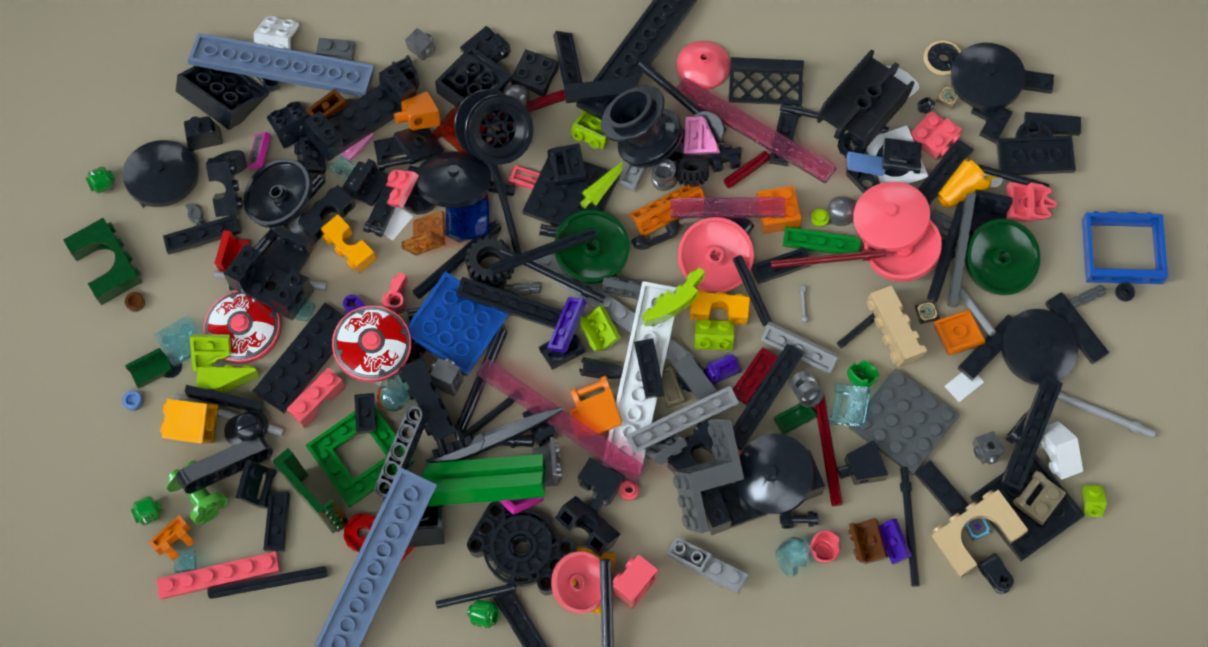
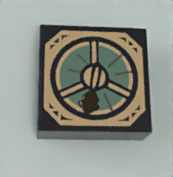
(926, 312)

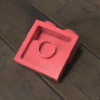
(936, 135)

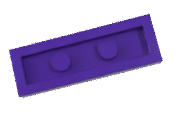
(567, 324)

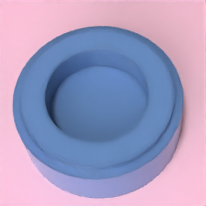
(132, 400)

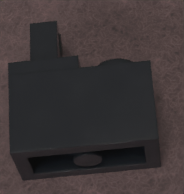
(601, 481)

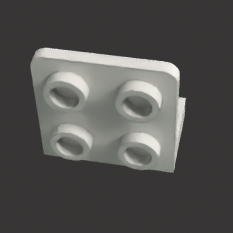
(275, 32)

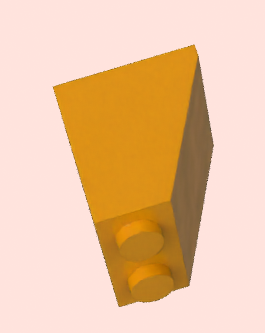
(189, 421)

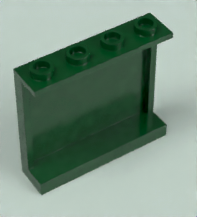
(294, 473)

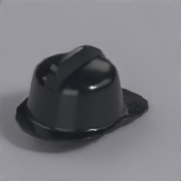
(245, 426)

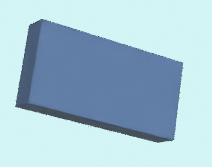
(865, 163)

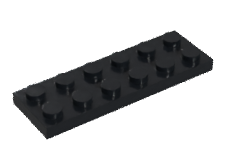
(300, 360)

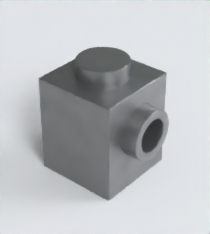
(420, 44)

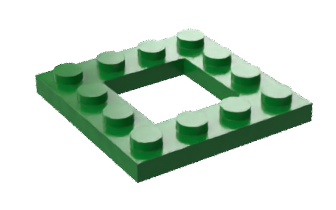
(323, 449)

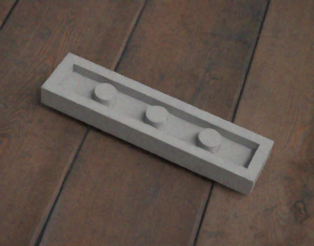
(812, 353)

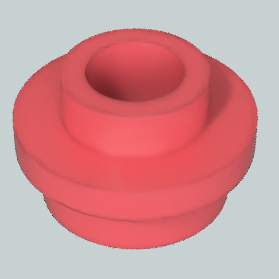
(628, 496)

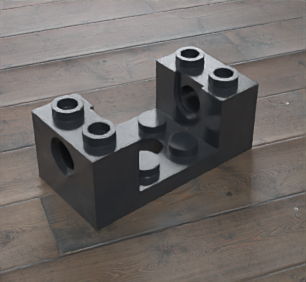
(252, 275)

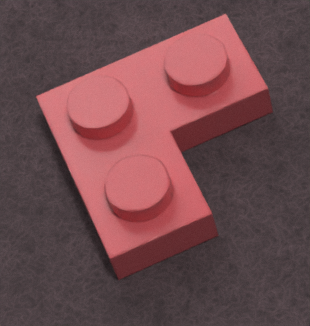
(402, 183)

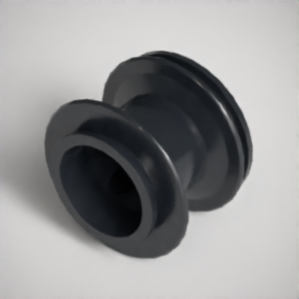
(642, 126)
(507, 143)

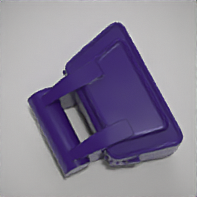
(722, 368)

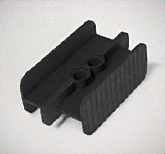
(844, 105)

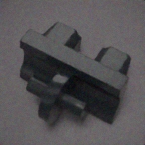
(726, 154)

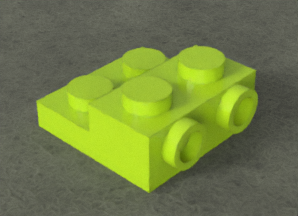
(589, 130)

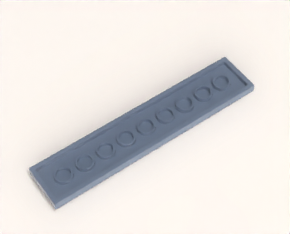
(281, 64)
(377, 561)

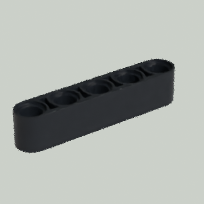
(409, 444)
(223, 464)

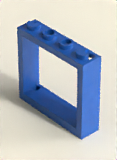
(1130, 276)

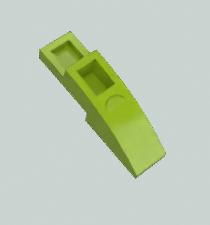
(669, 305)

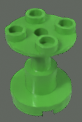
(204, 502)

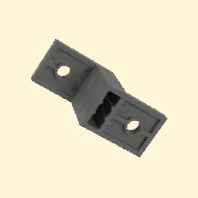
(708, 475)

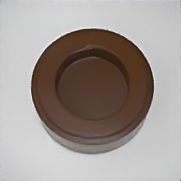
(134, 301)

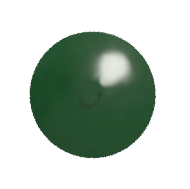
(598, 257)
(1002, 257)

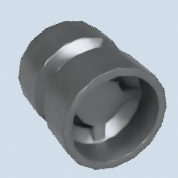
(664, 175)
(806, 389)

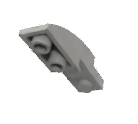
(707, 566)

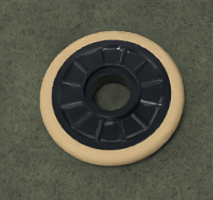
(938, 48)

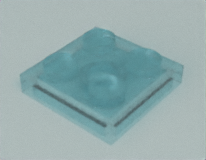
(176, 340)

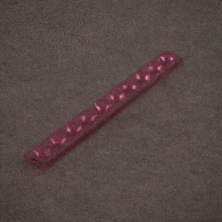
(759, 132)
(562, 422)

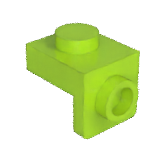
(1094, 500)

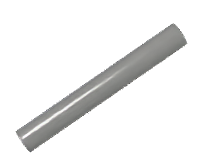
(976, 312)

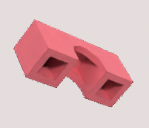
(305, 407)

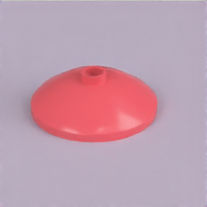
(707, 72)
(585, 594)

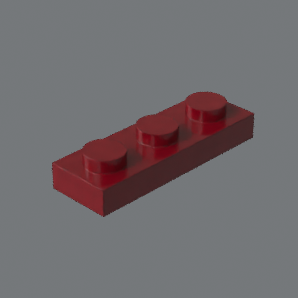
(754, 375)

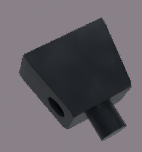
(202, 133)
(864, 465)

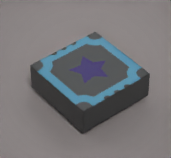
(977, 528)

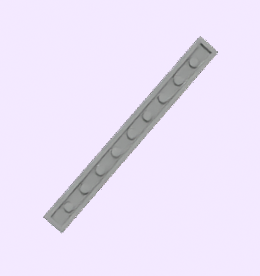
(618, 313)

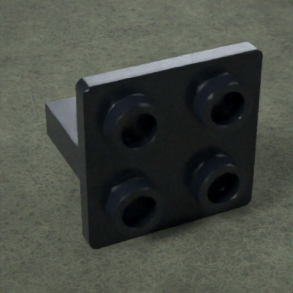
(365, 182)

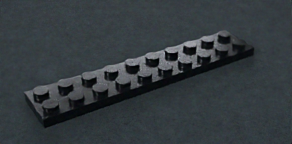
(642, 42)

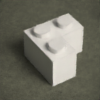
(1062, 449)

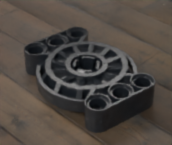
(508, 532)

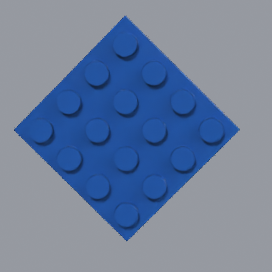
(454, 326)

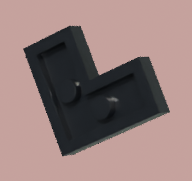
(995, 122)

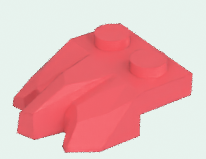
(1029, 202)

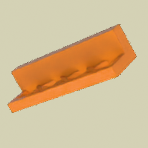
(658, 212)

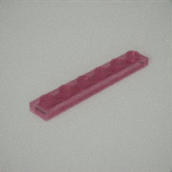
(728, 207)

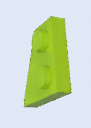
(208, 349)

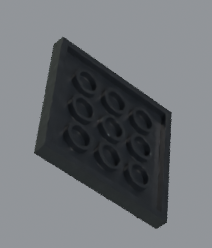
(557, 203)
(1038, 535)

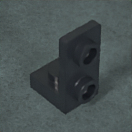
(542, 432)

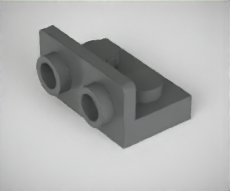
(622, 286)

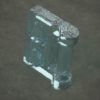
(855, 406)

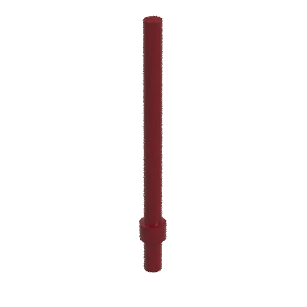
(866, 255)

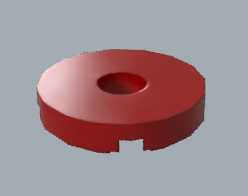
(352, 528)

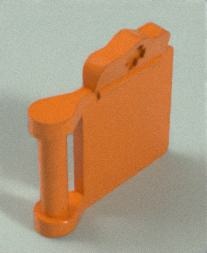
(598, 411)

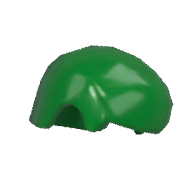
(862, 374)

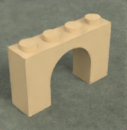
(993, 508)

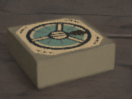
(947, 97)

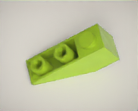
(224, 378)

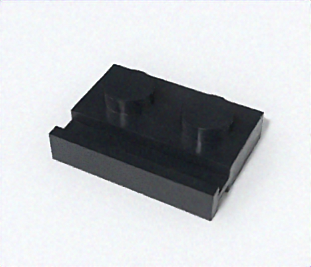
(557, 359)

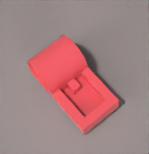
(397, 286)

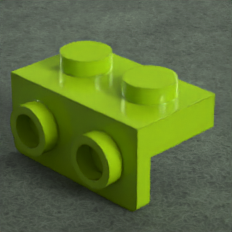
(599, 329)
(714, 335)

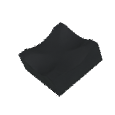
(535, 72)

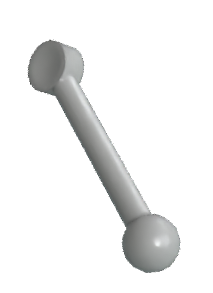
(802, 289)

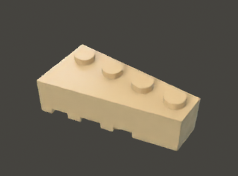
(895, 327)

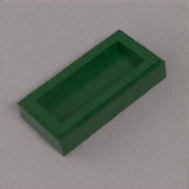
(794, 418)

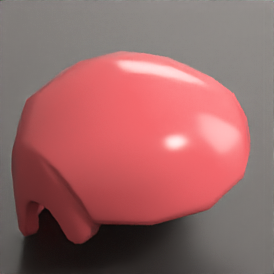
(825, 546)

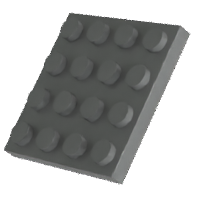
(905, 421)

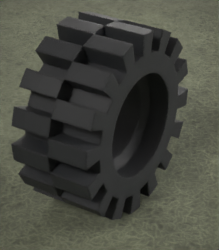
(692, 170)

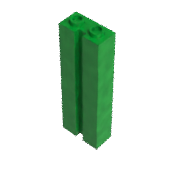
(487, 479)

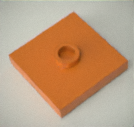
(958, 332)

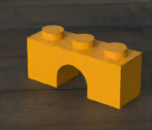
(358, 255)
(735, 306)

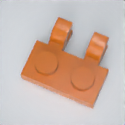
(169, 535)

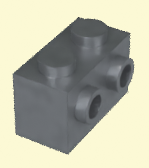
(446, 376)

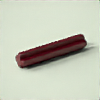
(746, 169)

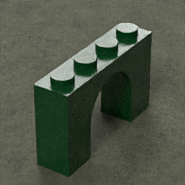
(121, 275)

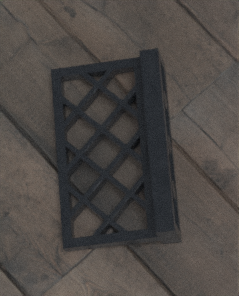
(763, 66)

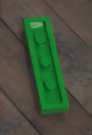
(820, 241)

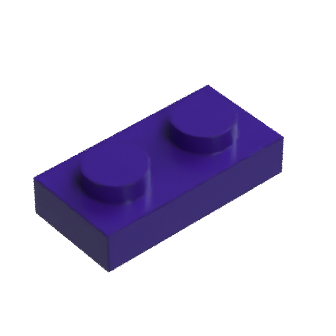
(894, 541)

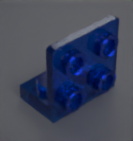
(467, 222)

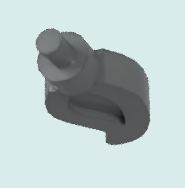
(194, 214)

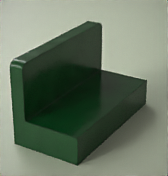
(149, 367)

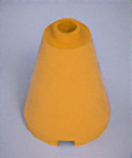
(964, 180)

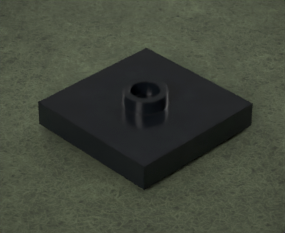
(417, 144)

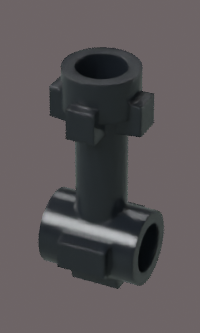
(787, 519)

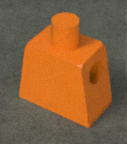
(418, 112)

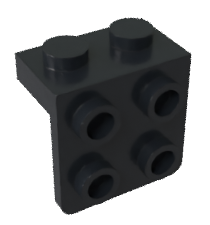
(289, 123)

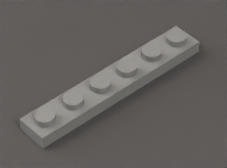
(682, 419)

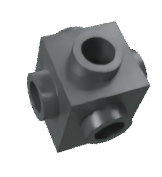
(988, 448)

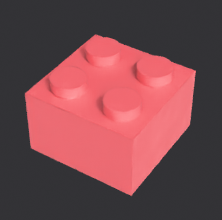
(634, 581)

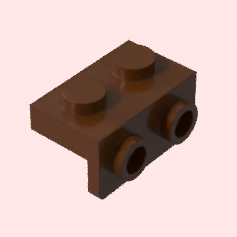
(867, 541)

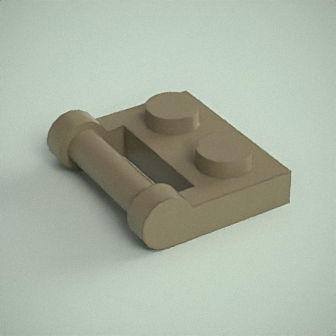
(1045, 501)

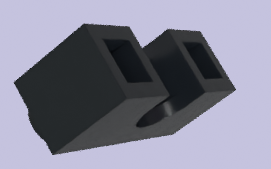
(223, 170)
(335, 201)
(699, 439)
(579, 515)

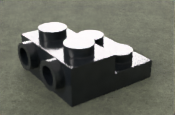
(489, 44)

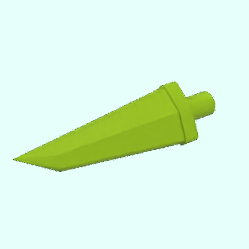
(600, 187)

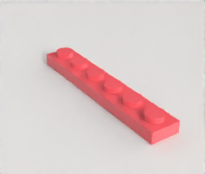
(218, 575)

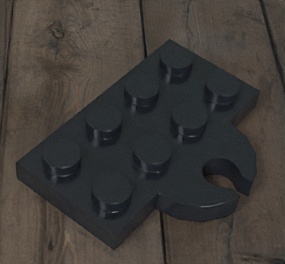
(1036, 152)

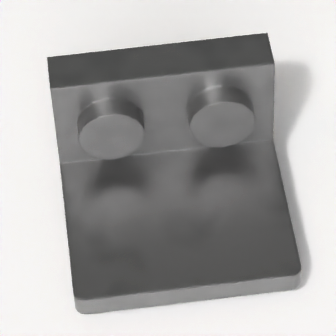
(551, 456)

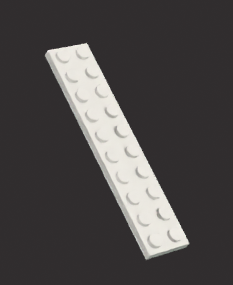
(631, 401)

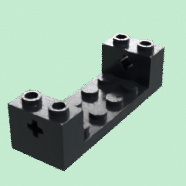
(362, 116)
(728, 509)

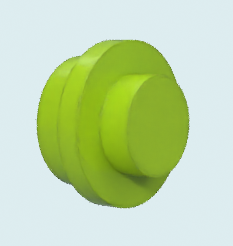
(819, 217)

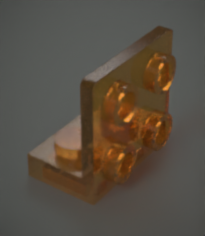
(427, 234)

